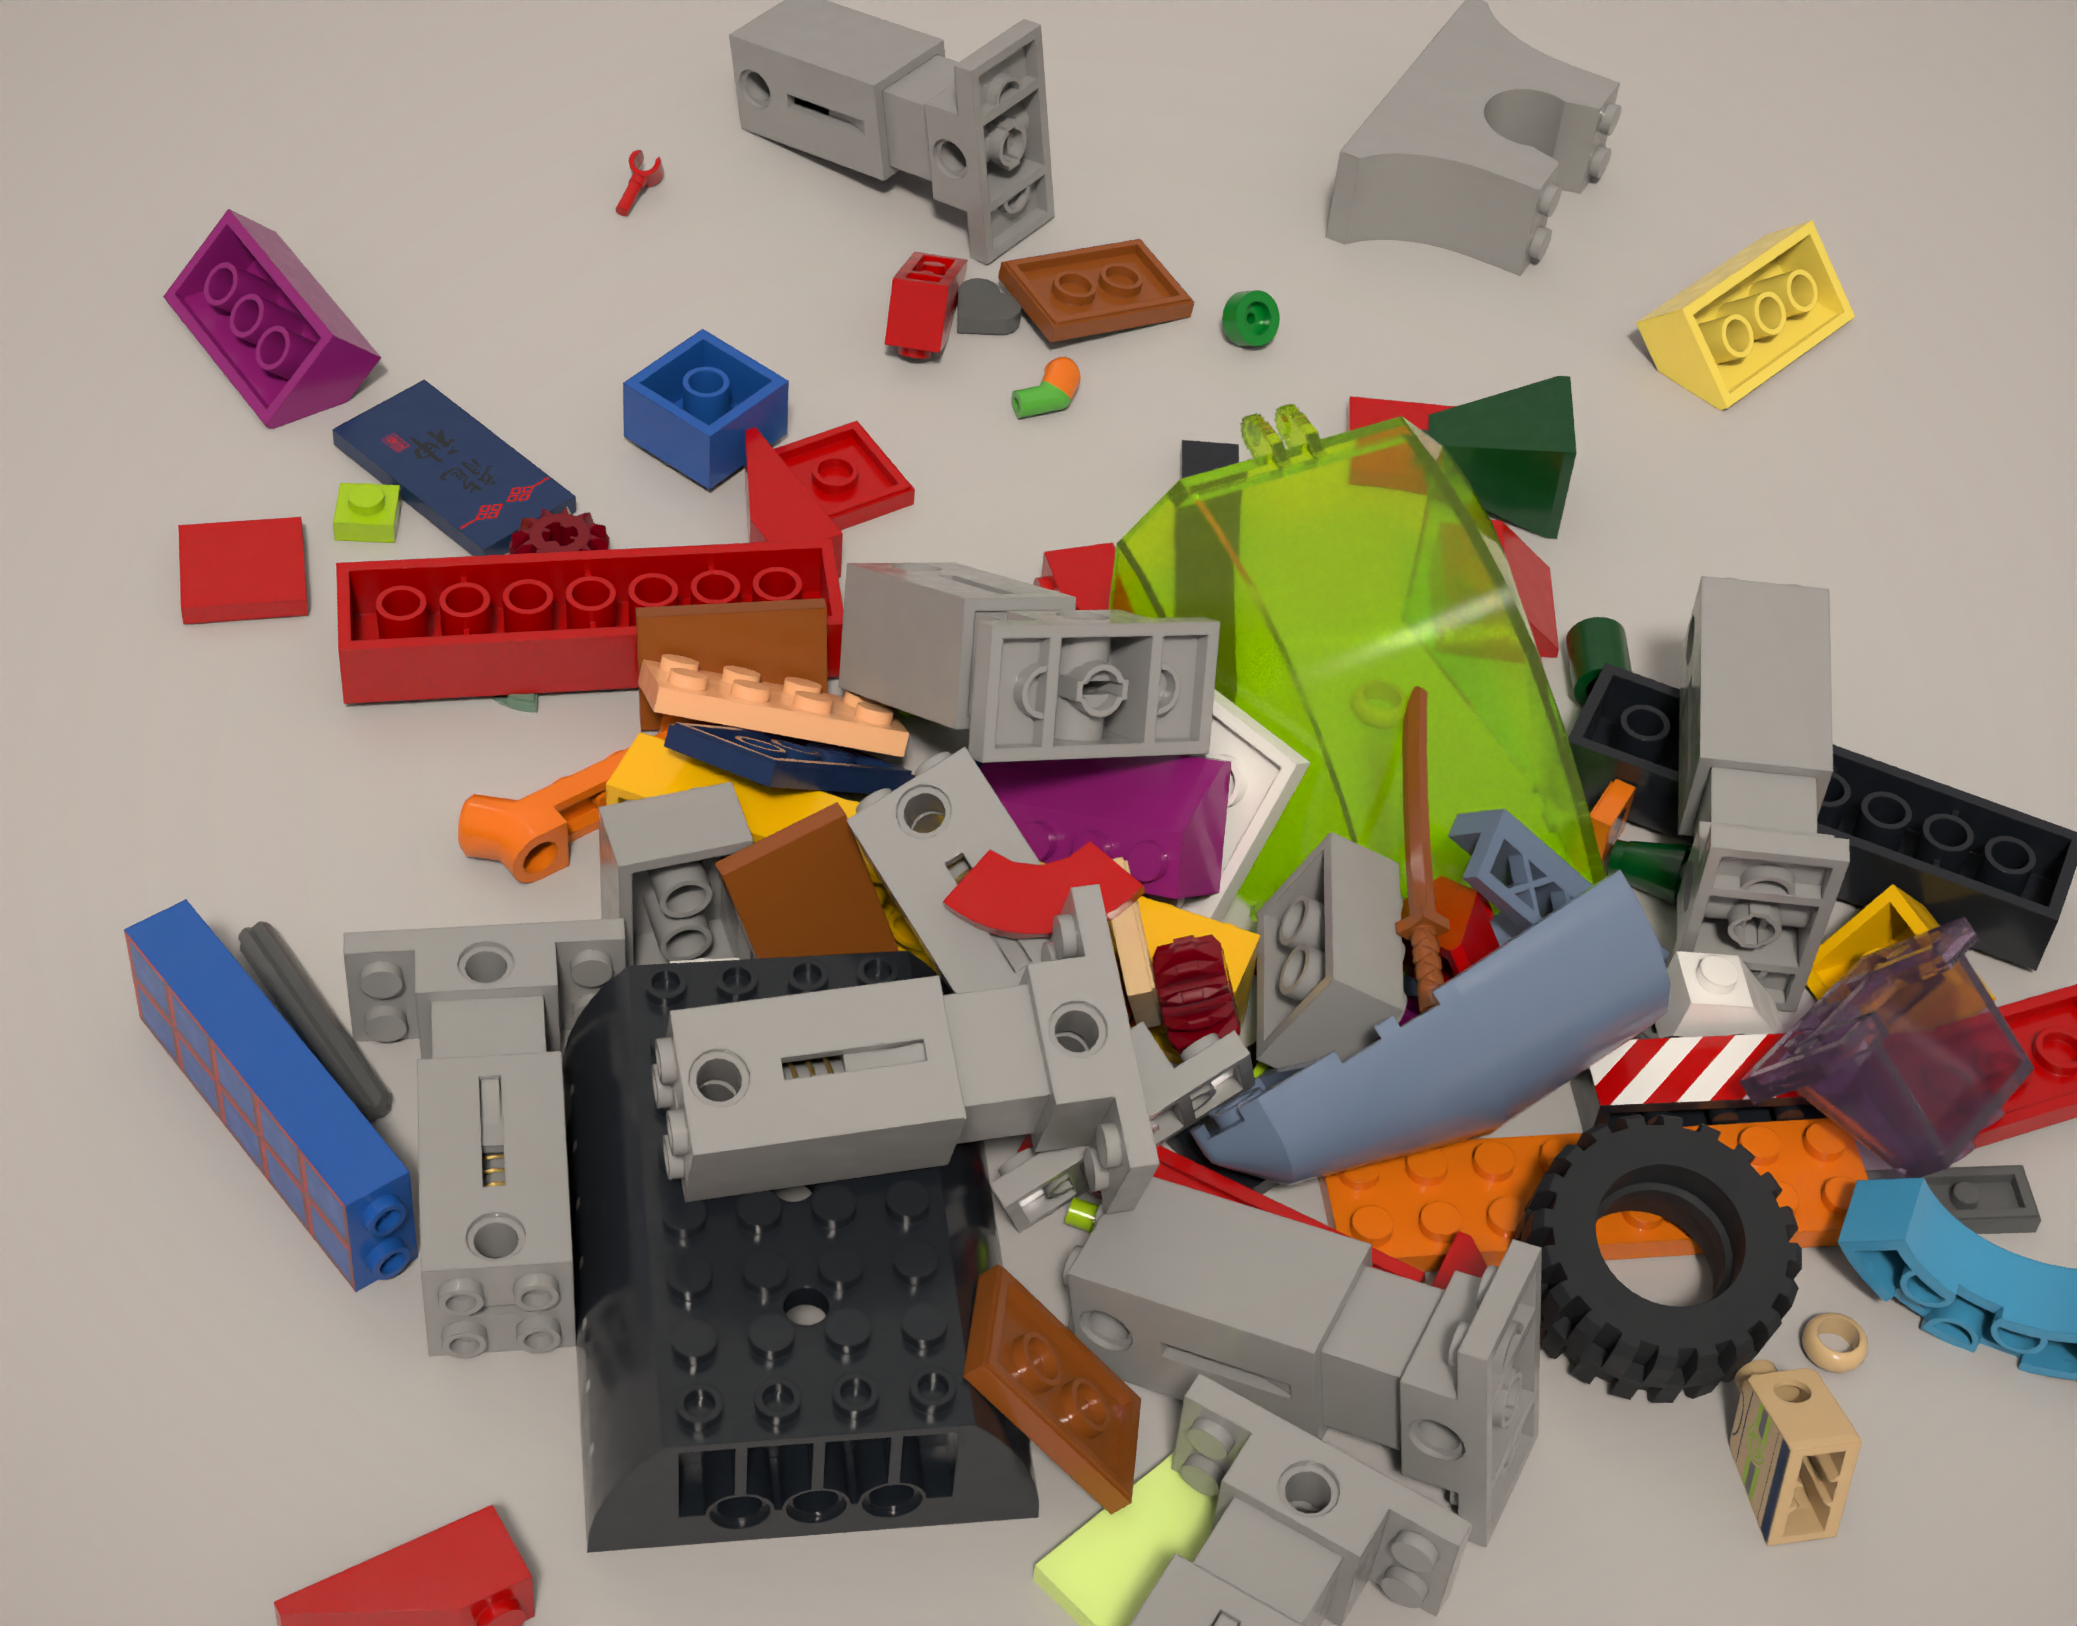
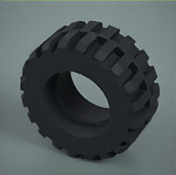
(1707, 1194)

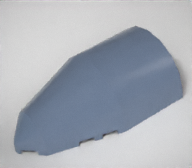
(1469, 1064)

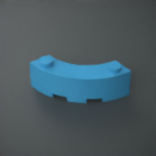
(1958, 1280)

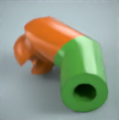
(1054, 391)

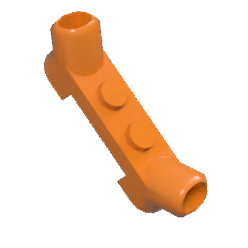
(535, 831)

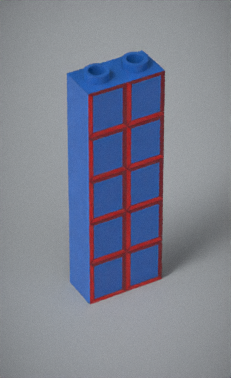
(273, 1095)

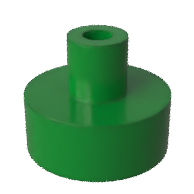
(1251, 318)

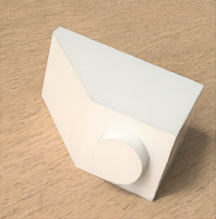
(1716, 998)

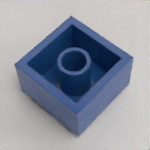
(699, 403)

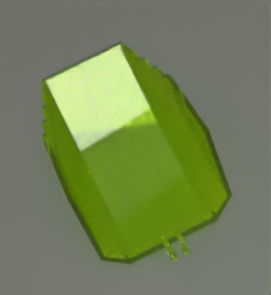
(1336, 594)

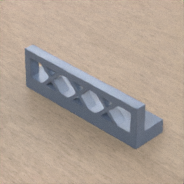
(1520, 861)

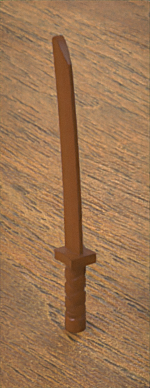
(1423, 921)

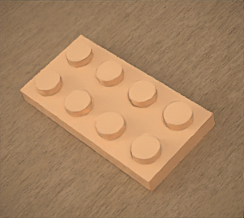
(789, 709)

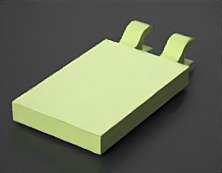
(1118, 1557)

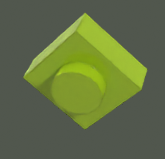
(367, 512)

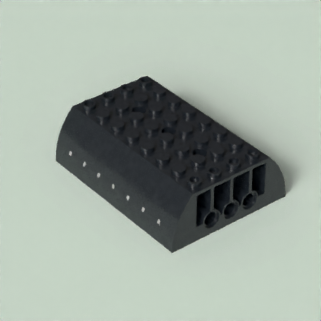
(694, 1383)

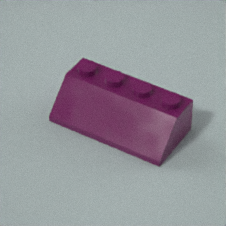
(269, 323)
(1149, 809)

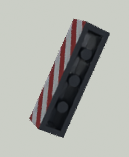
(1685, 1080)

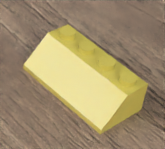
(1748, 317)

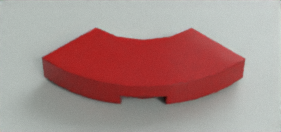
(1024, 897)

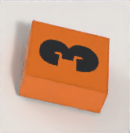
(1611, 814)

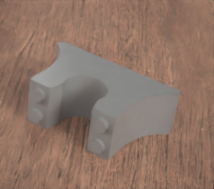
(1474, 146)

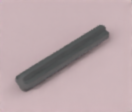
(313, 1019)

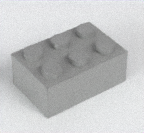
(664, 875)
(1329, 955)

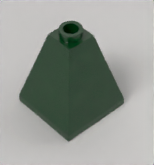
(1515, 451)

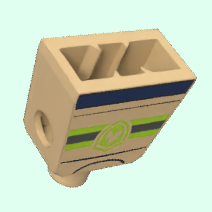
(1792, 1452)

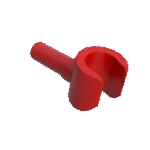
(638, 181)

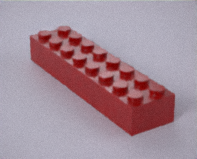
(548, 616)

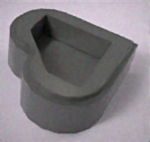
(986, 309)

